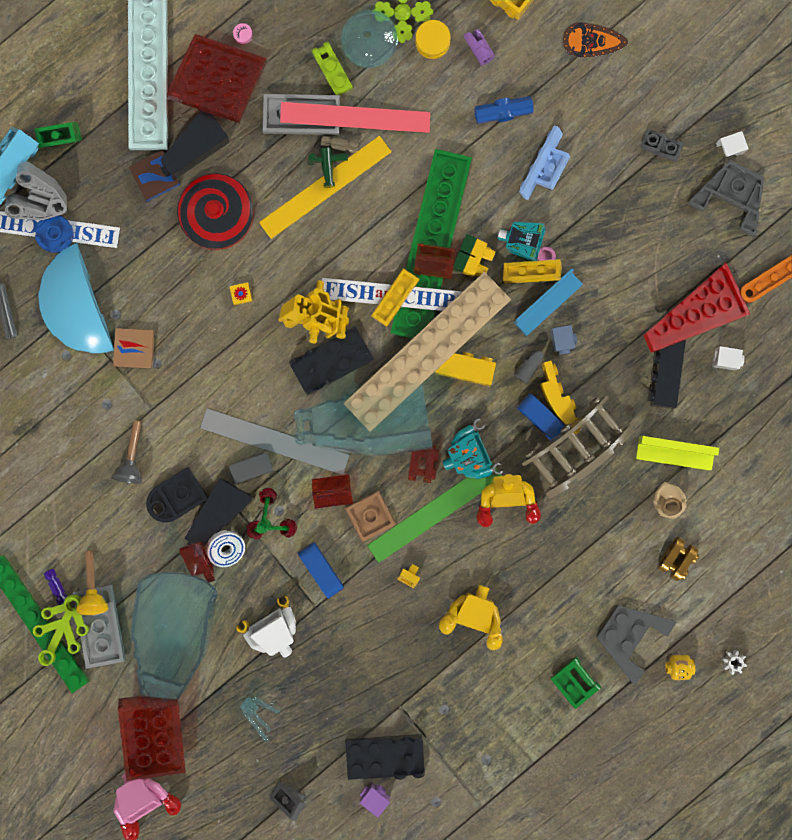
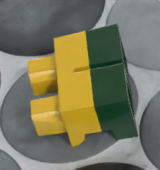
(470, 257)

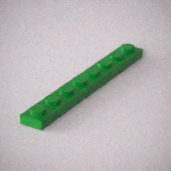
(31, 615)

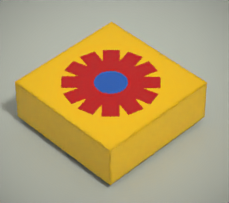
(241, 294)

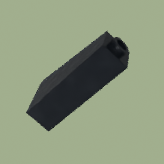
(194, 145)
(218, 511)

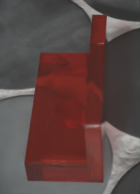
(434, 261)
(331, 491)
(198, 561)

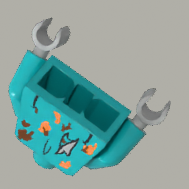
(469, 454)

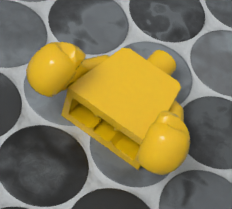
(476, 613)

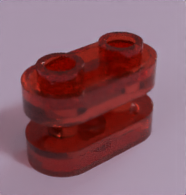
(429, 472)

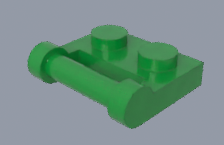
(570, 687)

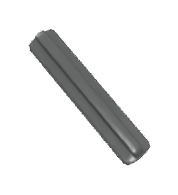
(6, 315)

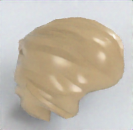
(669, 501)

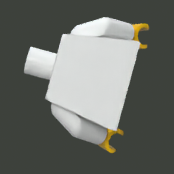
(273, 632)

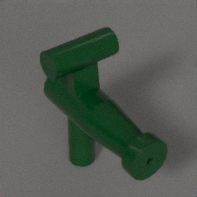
(326, 161)

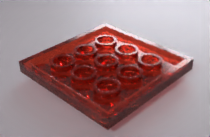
(216, 78)

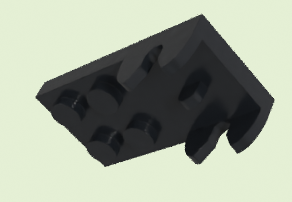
(331, 361)
(385, 757)

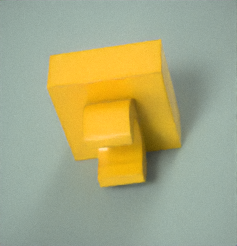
(409, 577)

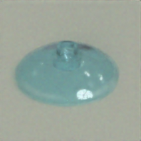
(373, 50)

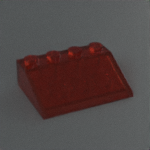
(151, 737)

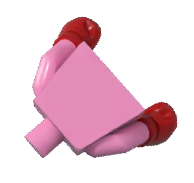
(138, 799)

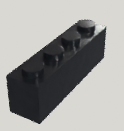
(667, 376)

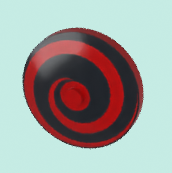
(215, 211)

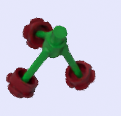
(258, 528)

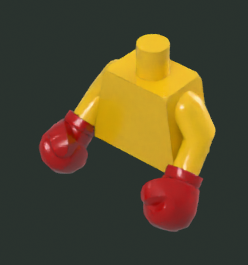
(507, 492)

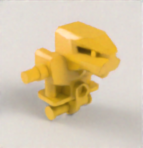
(316, 313)

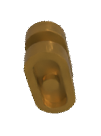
(688, 556)

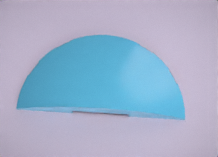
(70, 304)

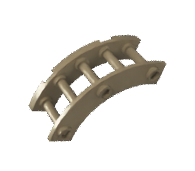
(591, 461)

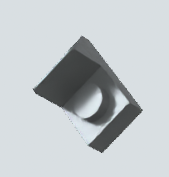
(288, 800)

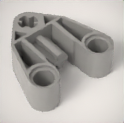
(42, 196)

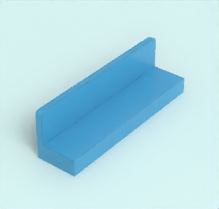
(548, 303)

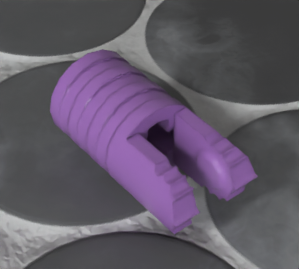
(479, 47)

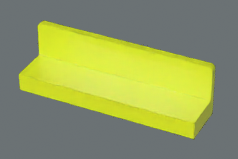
(676, 453)

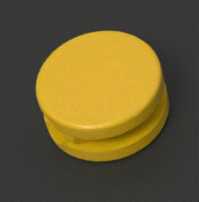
(432, 39)

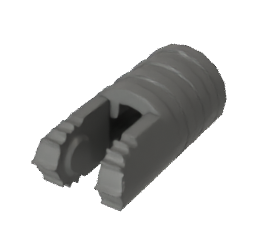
(528, 366)

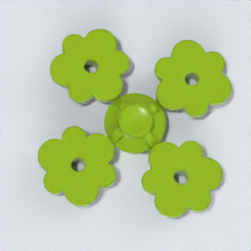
(403, 13)

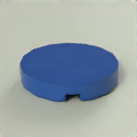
(54, 234)

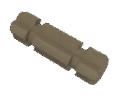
(339, 144)

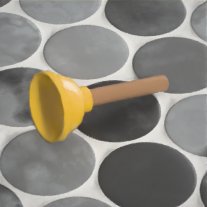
(92, 602)

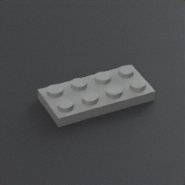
(272, 113)
(104, 641)

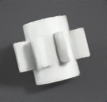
(732, 657)

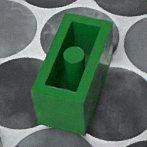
(58, 134)

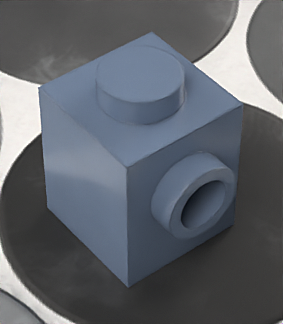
(563, 339)

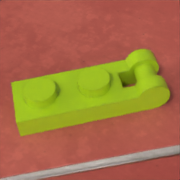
(332, 69)

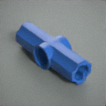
(503, 110)

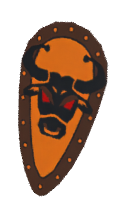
(592, 40)

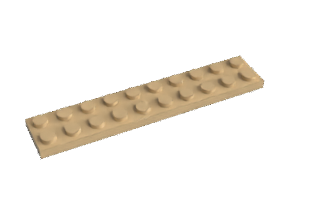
(427, 351)

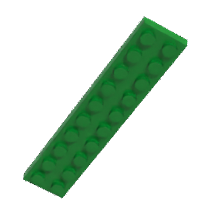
(434, 228)

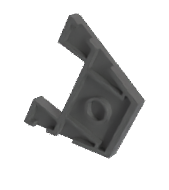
(737, 187)
(624, 632)

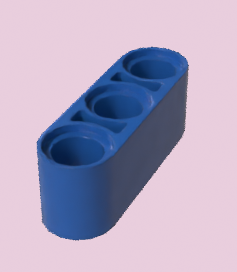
(540, 416)
(320, 570)

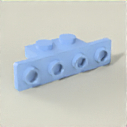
(547, 166)

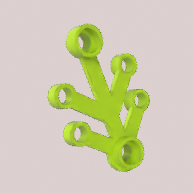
(63, 627)

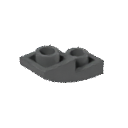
(661, 145)
(250, 468)

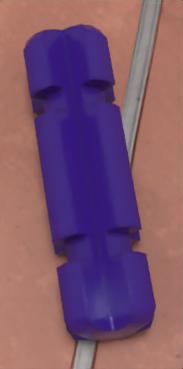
(55, 586)

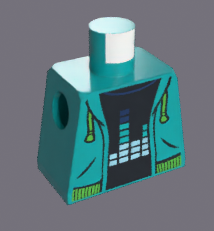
(524, 239)

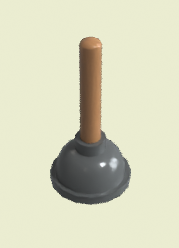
(128, 472)

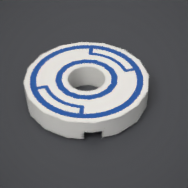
(229, 557)

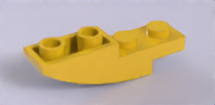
(561, 406)

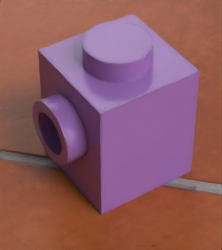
(374, 799)

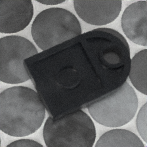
(177, 496)

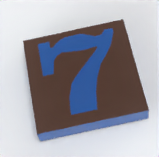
(151, 178)

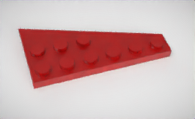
(706, 308)

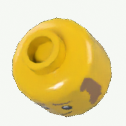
(680, 667)

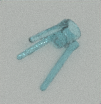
(250, 708)

